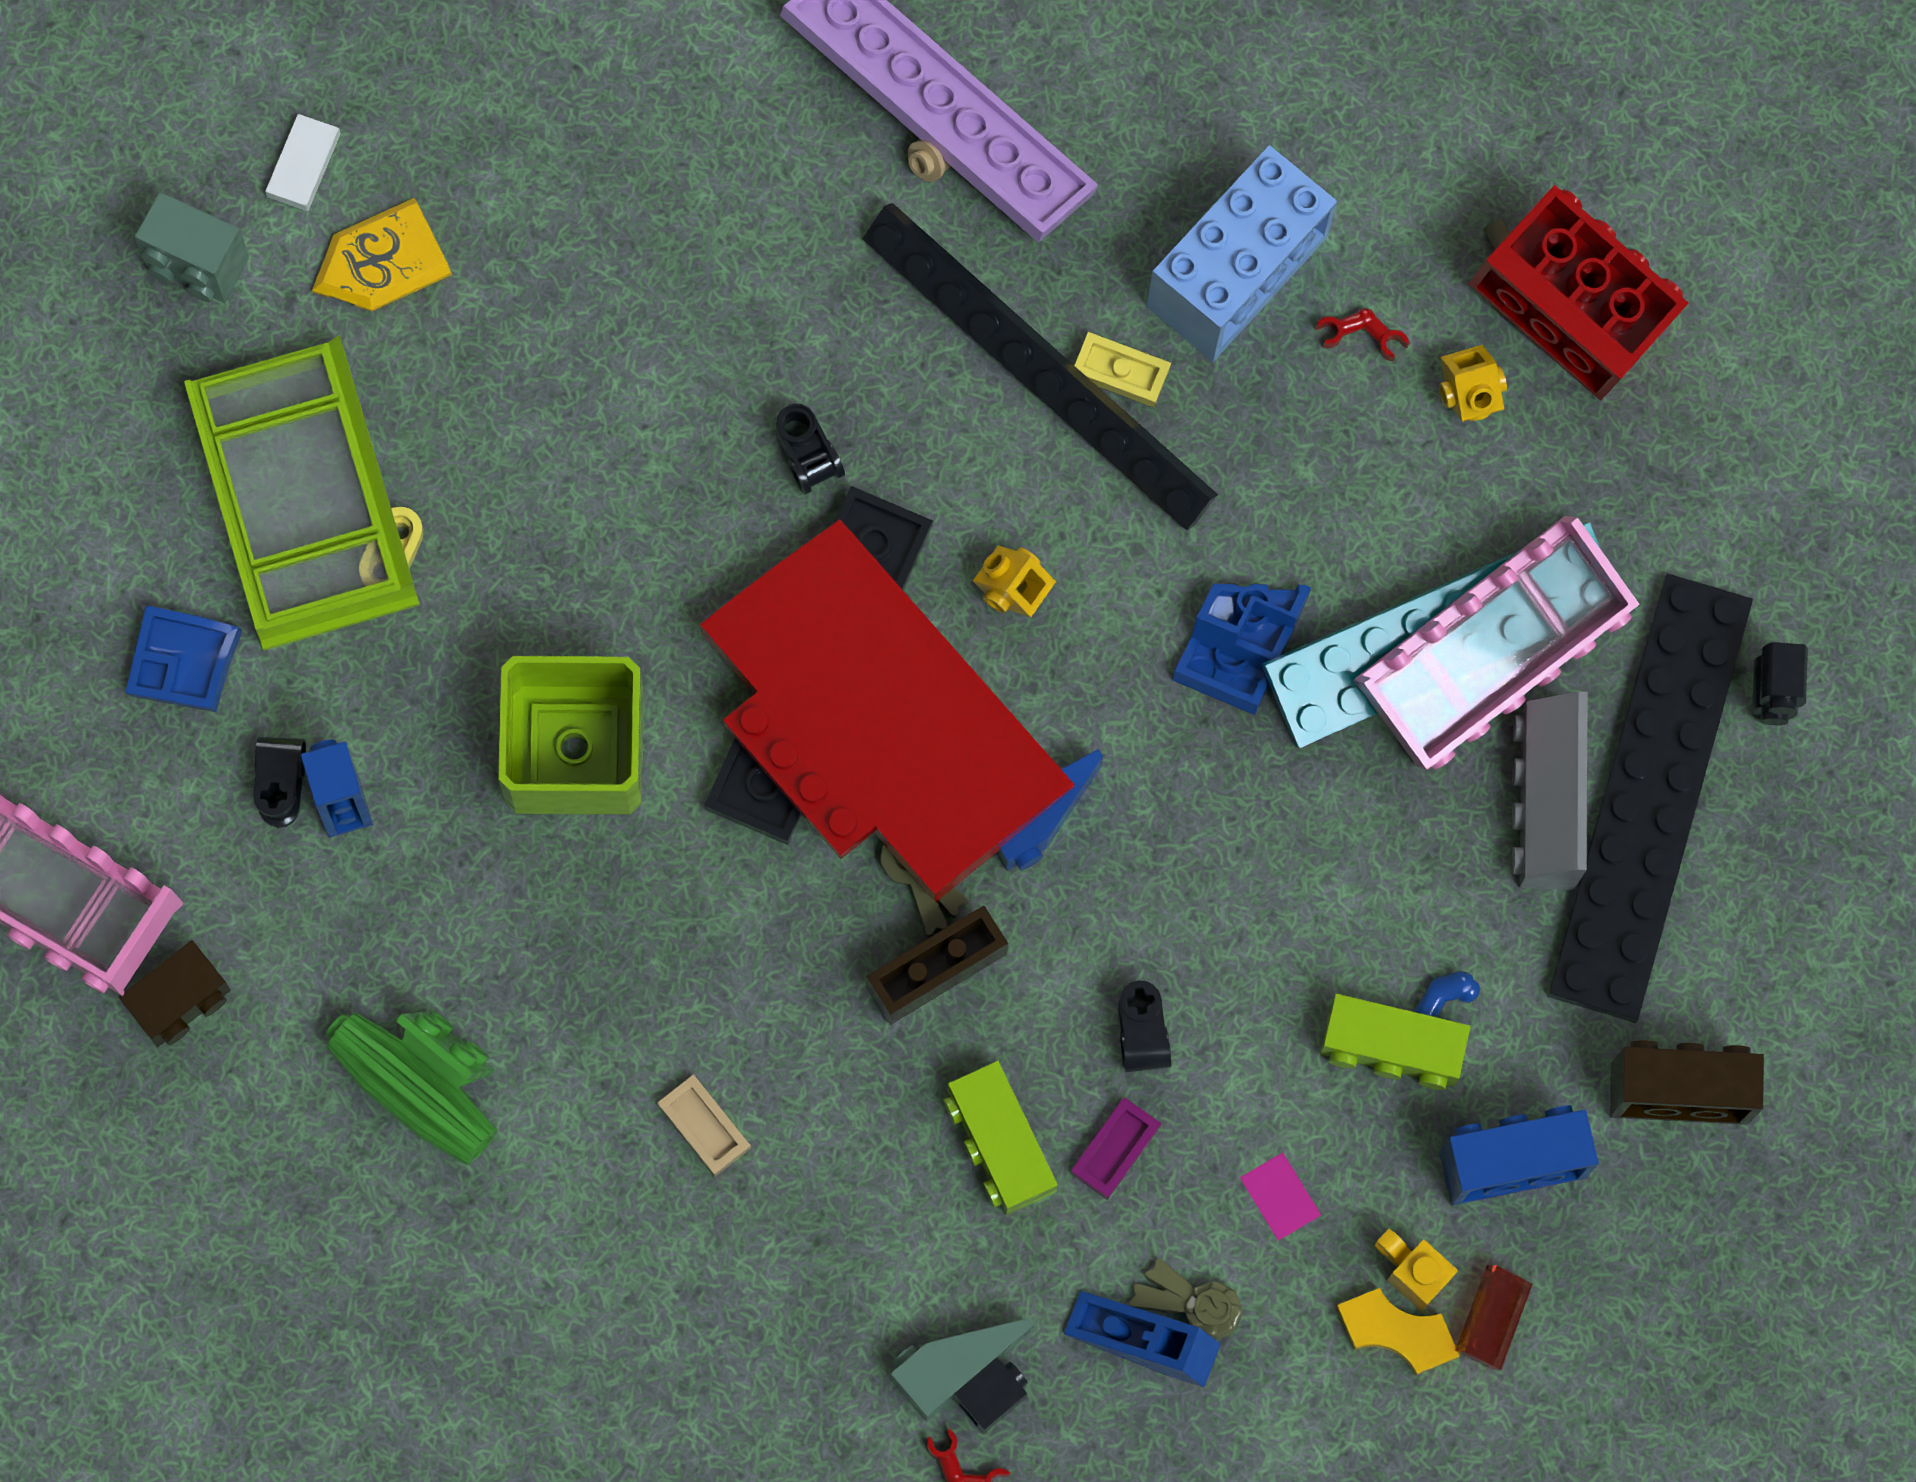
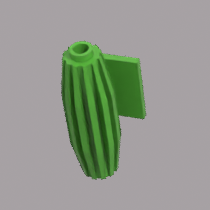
(419, 1077)

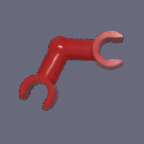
(1365, 320)
(951, 1466)

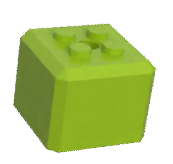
(566, 698)

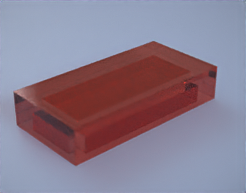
(1493, 1317)

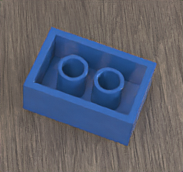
(1518, 1155)

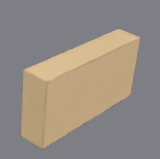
(704, 1125)

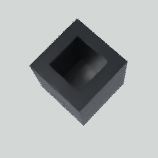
(991, 1394)

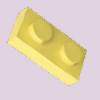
(1122, 369)

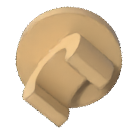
(926, 161)

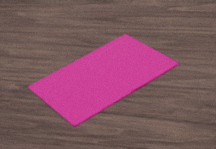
(1280, 1196)

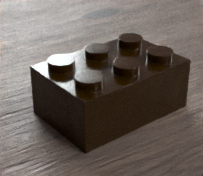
(1687, 1083)

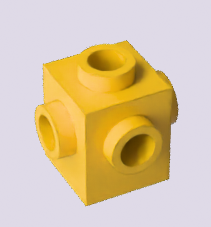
(1472, 383)
(1013, 581)

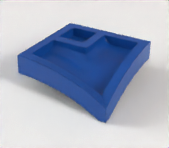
(182, 659)

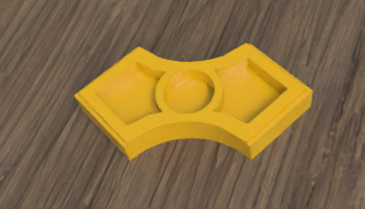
(1417, 1339)

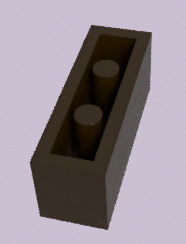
(936, 965)

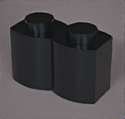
(1779, 682)

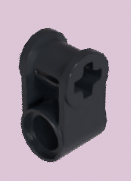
(808, 456)
(279, 772)
(1143, 1036)

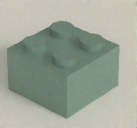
(191, 249)

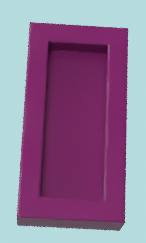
(1115, 1148)

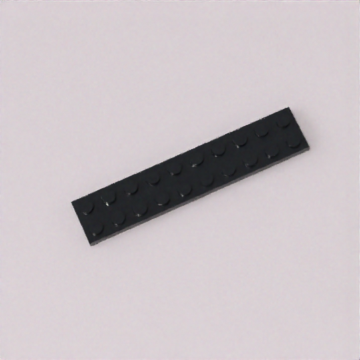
(1650, 798)

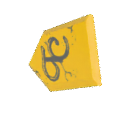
(382, 259)

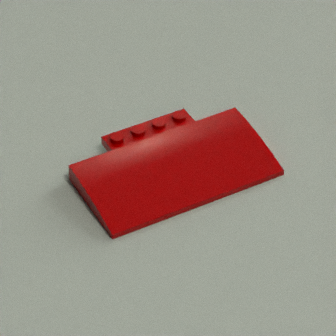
(876, 716)

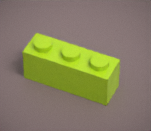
(1394, 1042)
(1000, 1139)

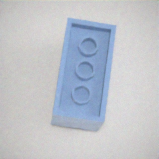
(1241, 253)

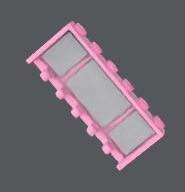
(1497, 643)
(76, 901)

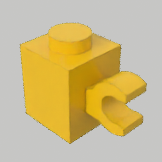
(1418, 1272)

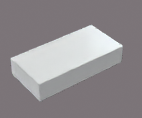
(303, 162)

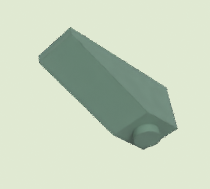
(944, 1366)

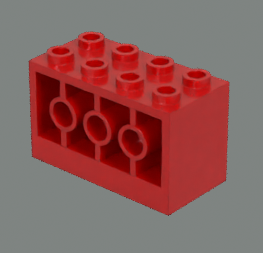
(1578, 291)

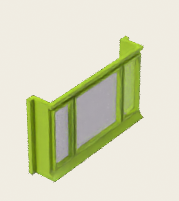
(301, 494)

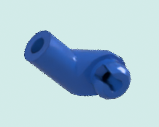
(1447, 988)

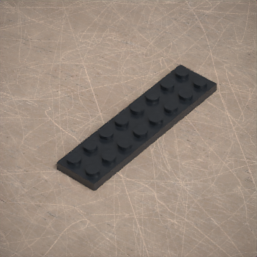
(742, 787)

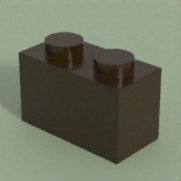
(176, 995)

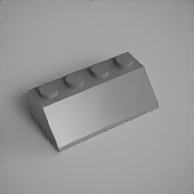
(1551, 792)

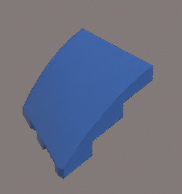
(1236, 635)

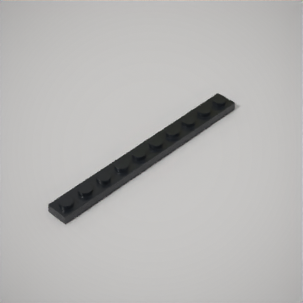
(1039, 366)

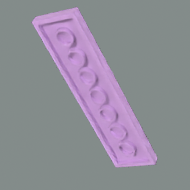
(946, 108)

